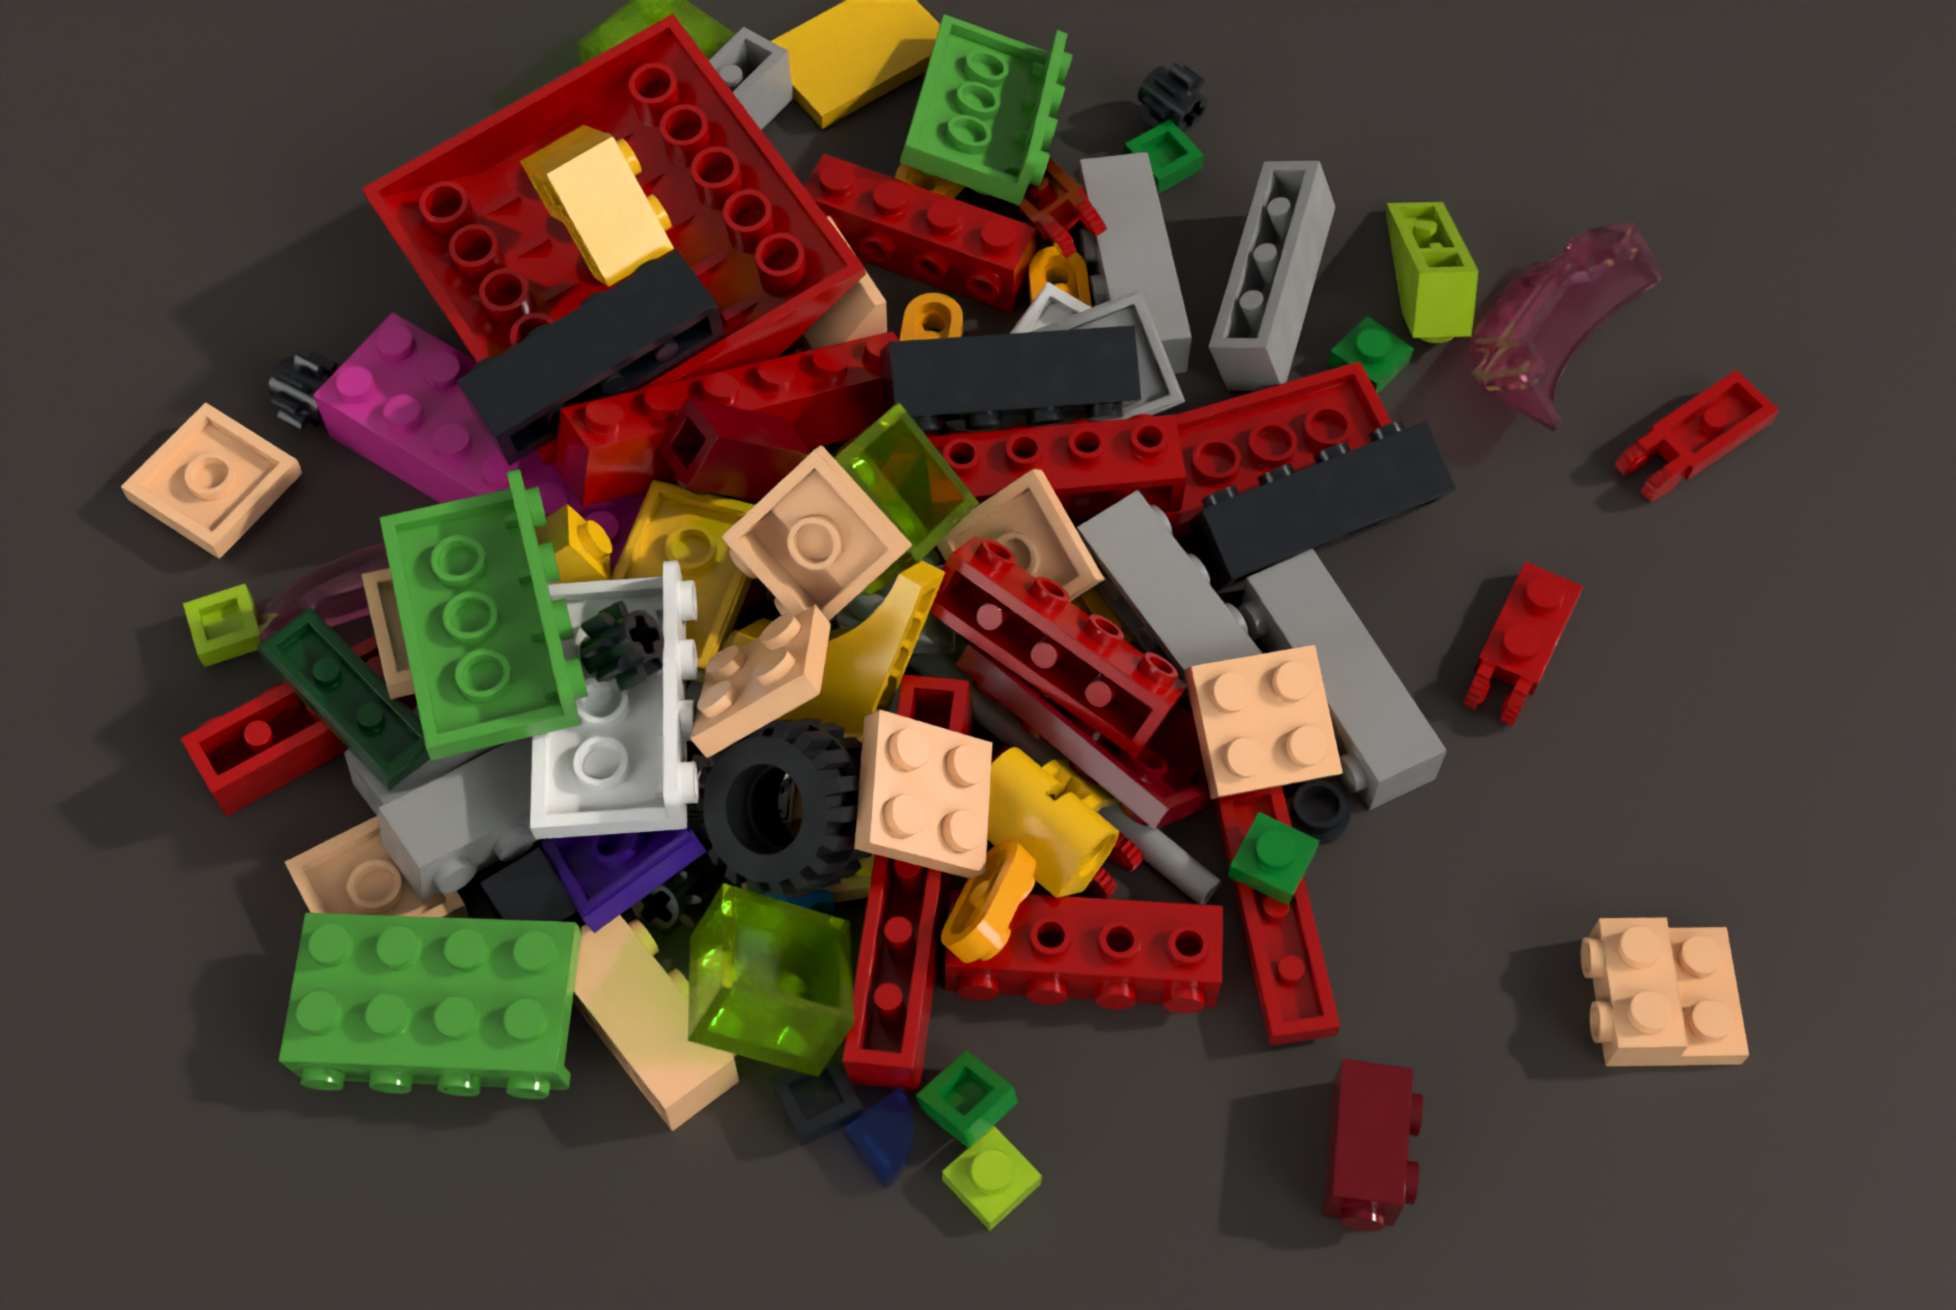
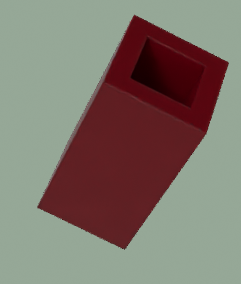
(730, 450)
(1369, 1145)

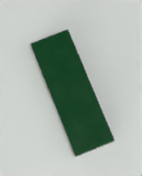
(347, 697)

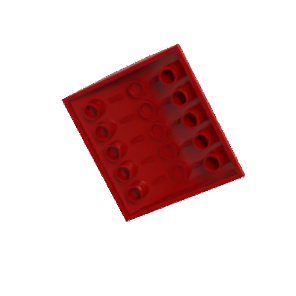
(732, 202)

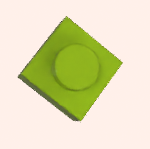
(223, 625)
(991, 1178)

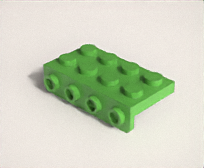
(987, 110)
(483, 620)
(432, 1004)

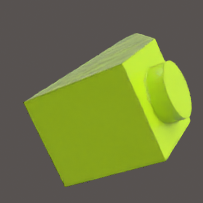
(1432, 271)

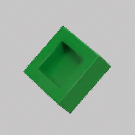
(1170, 154)
(1376, 348)
(1273, 858)
(967, 1098)

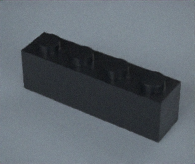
(592, 353)
(1013, 376)
(1321, 503)

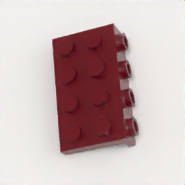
(1153, 788)

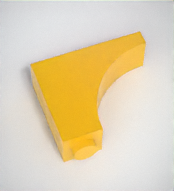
(867, 658)

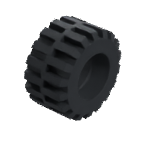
(745, 815)

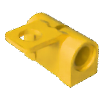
(1052, 818)

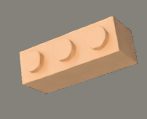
(645, 1021)

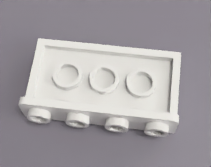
(630, 752)

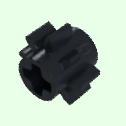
(1172, 96)
(294, 385)
(621, 646)
(675, 901)

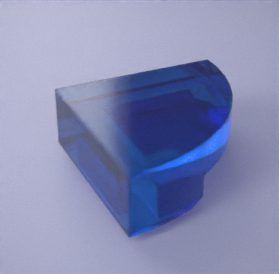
(884, 1136)

